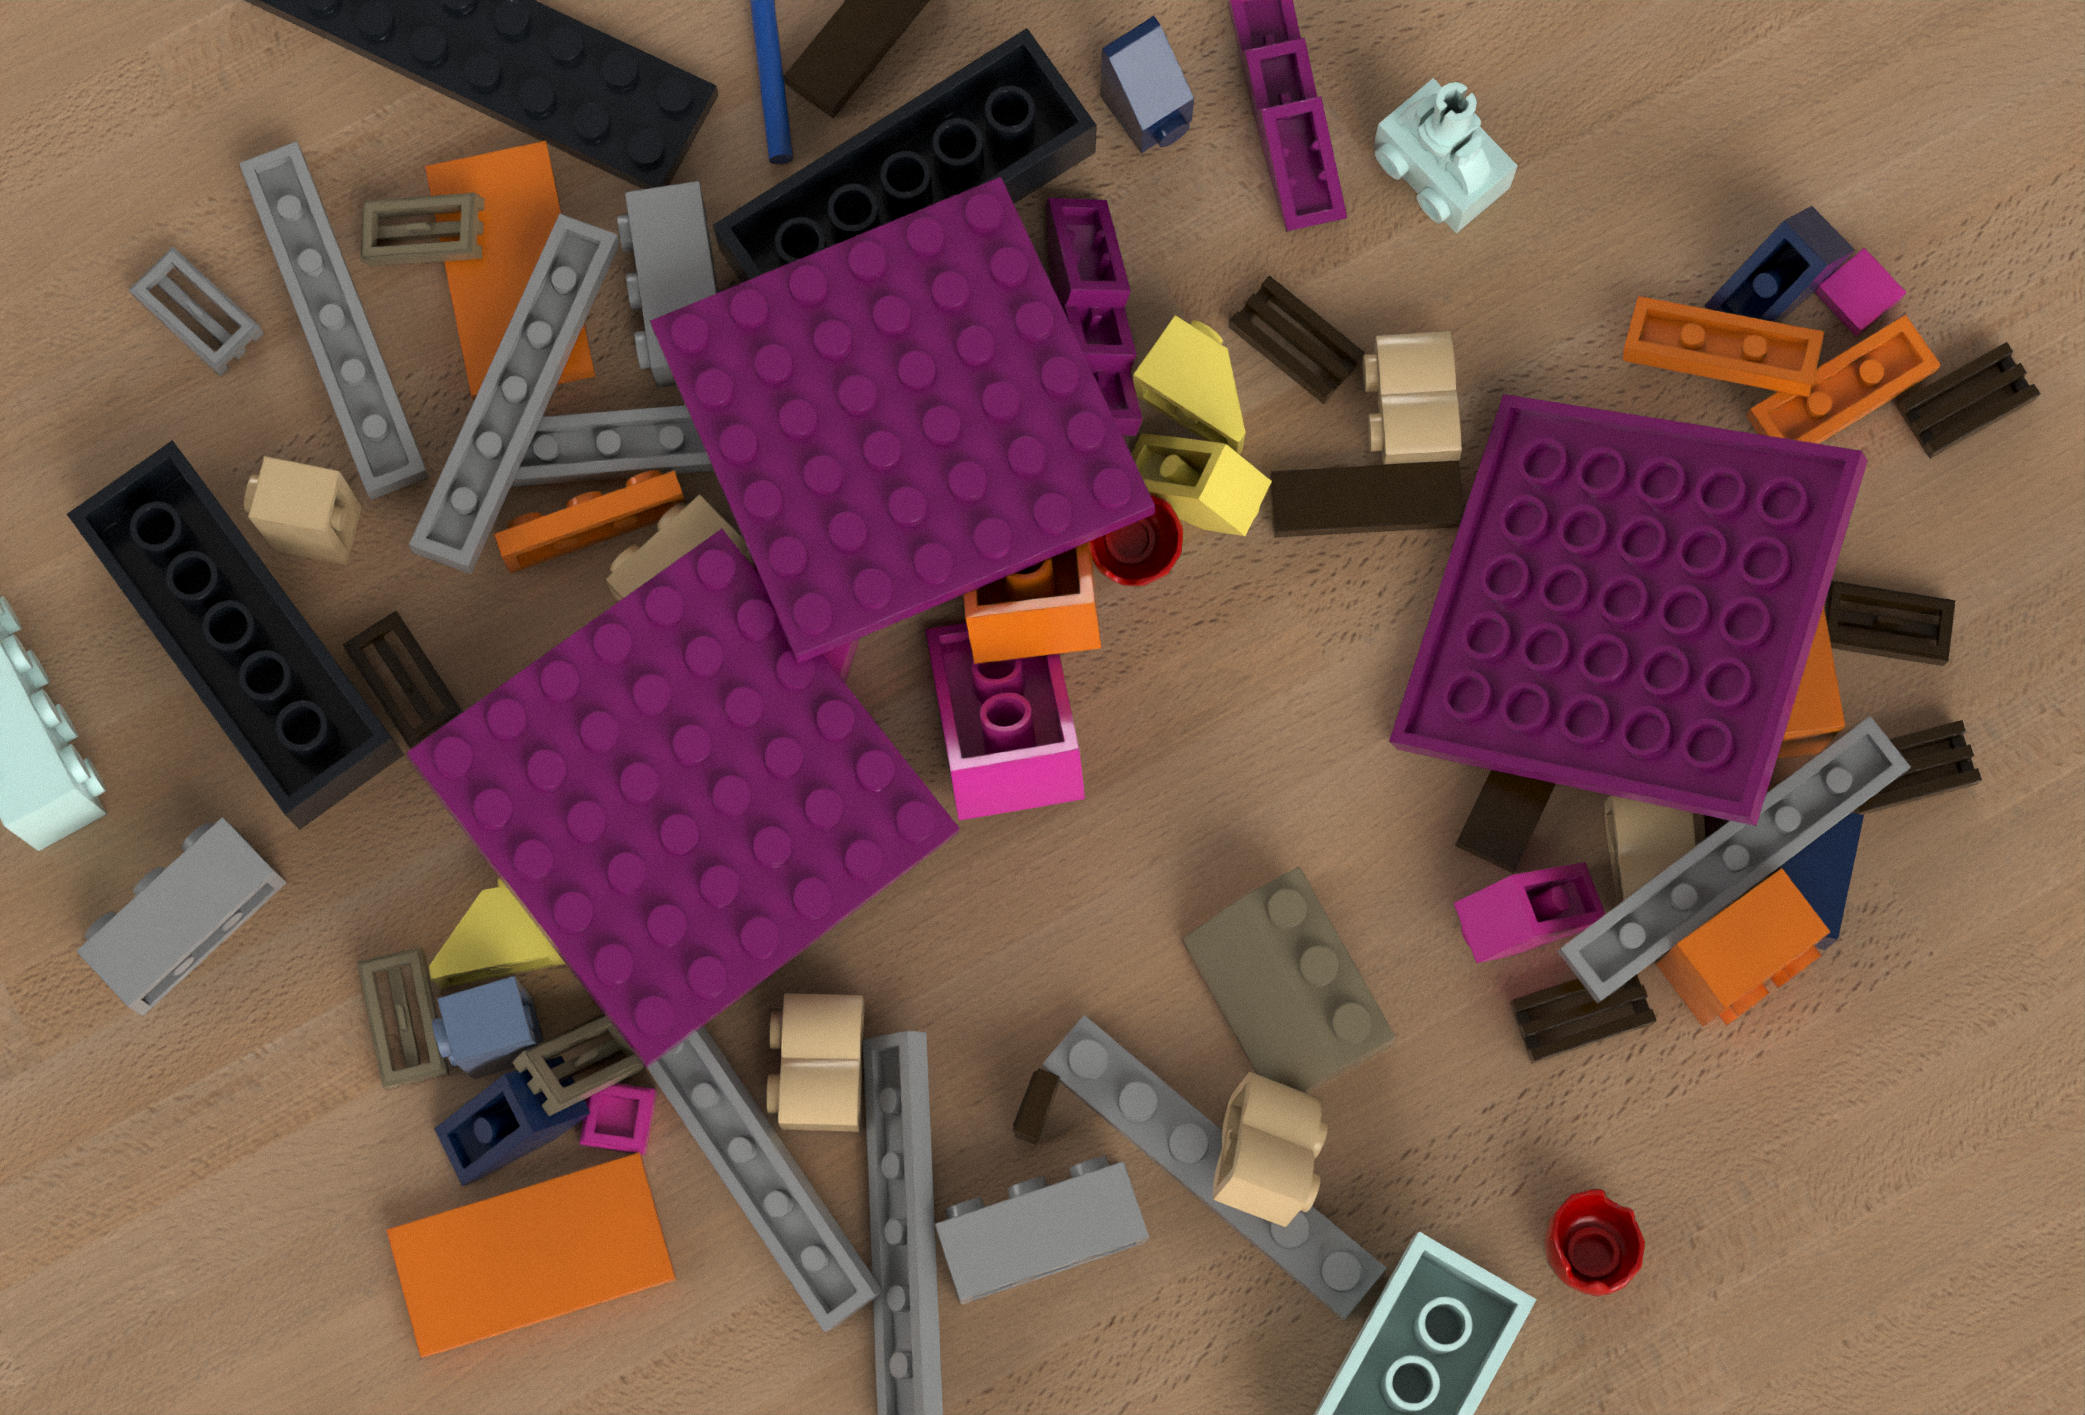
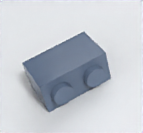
(487, 1026)

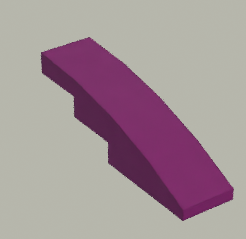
(1288, 112)
(1093, 293)

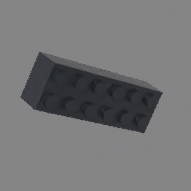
(985, 122)
(235, 635)

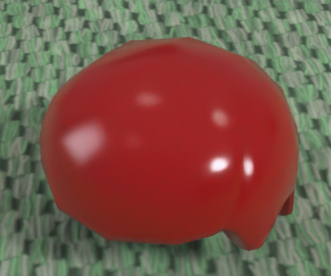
(1141, 550)
(1594, 1244)

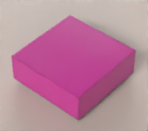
(1860, 292)
(619, 1119)

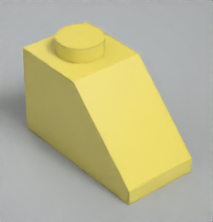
(1193, 383)
(1202, 481)
(492, 942)

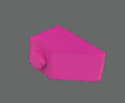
(1528, 911)

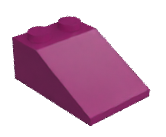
(1004, 728)

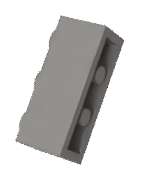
(671, 258)
(179, 915)
(1041, 1229)

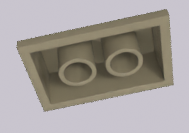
(1289, 985)

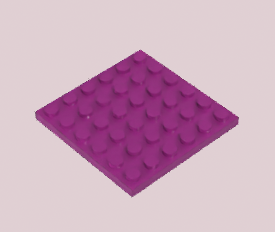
(901, 419)
(1630, 605)
(682, 797)

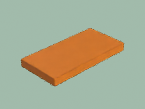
(517, 223)
(531, 1255)

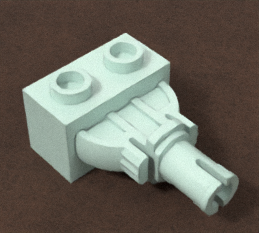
(1444, 154)

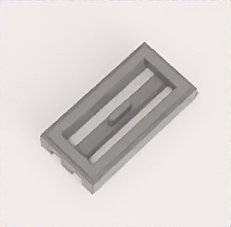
(231, 346)

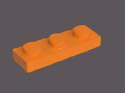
(1723, 346)
(1849, 386)
(588, 520)

